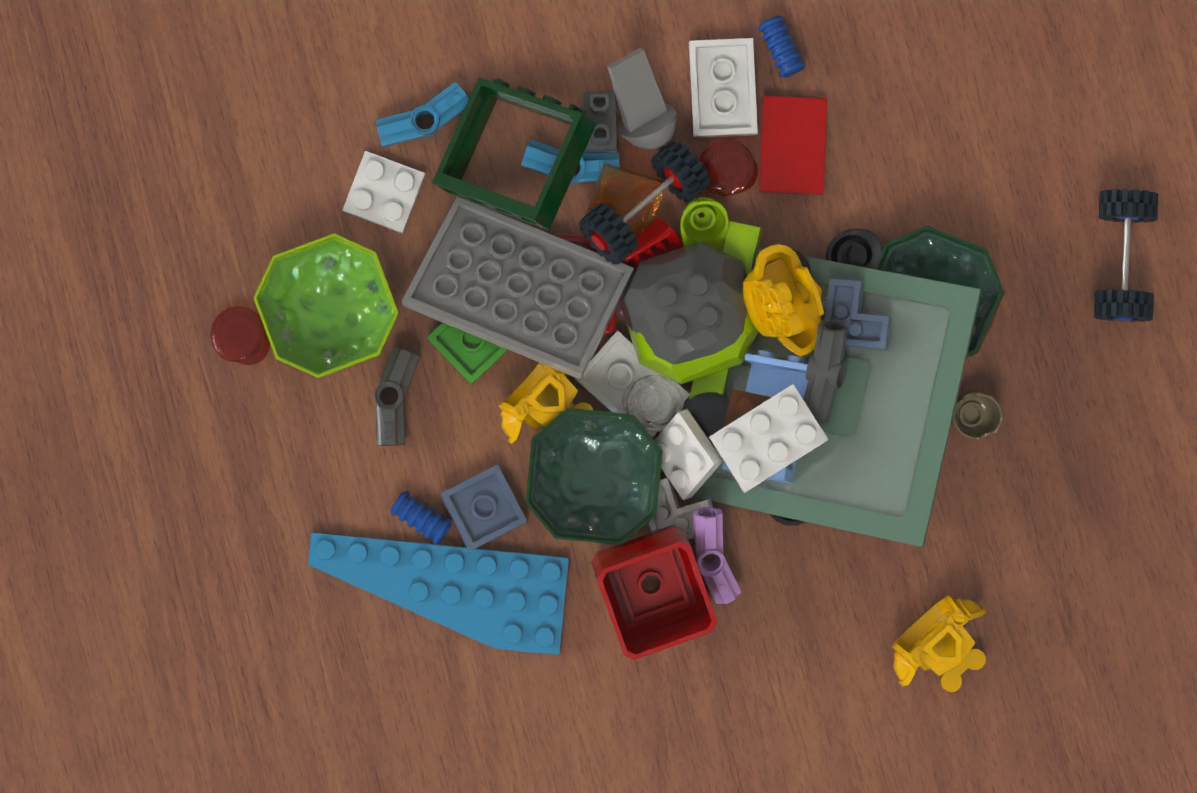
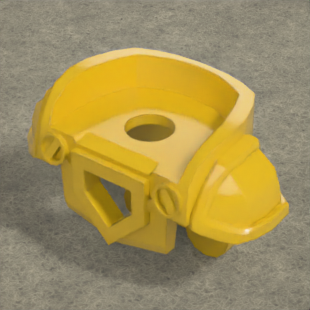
(783, 299)
(538, 401)
(940, 643)

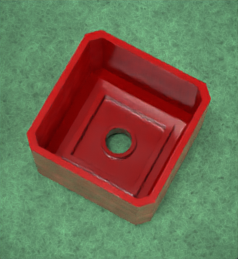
(658, 617)

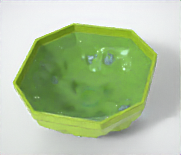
(326, 305)

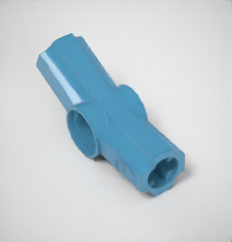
(404, 127)
(542, 157)

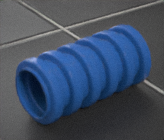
(781, 46)
(421, 517)

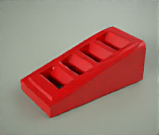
(654, 241)

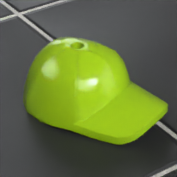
(709, 227)

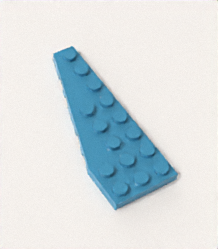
(481, 593)

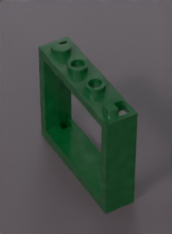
(468, 134)

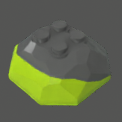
(689, 312)

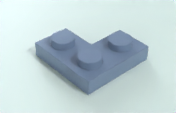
(845, 304)

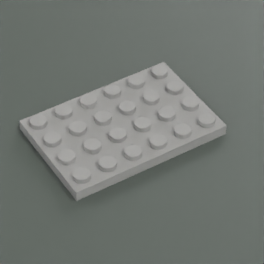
(518, 287)

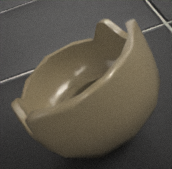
(977, 415)

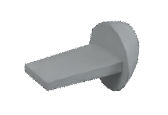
(645, 116)

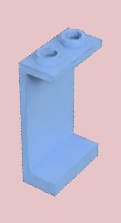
(768, 378)

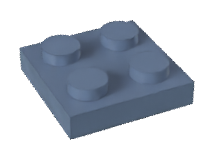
(483, 508)

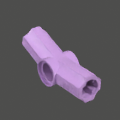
(709, 540)

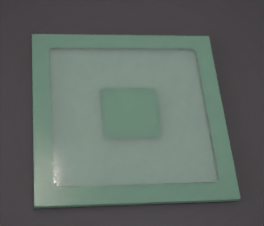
(886, 417)

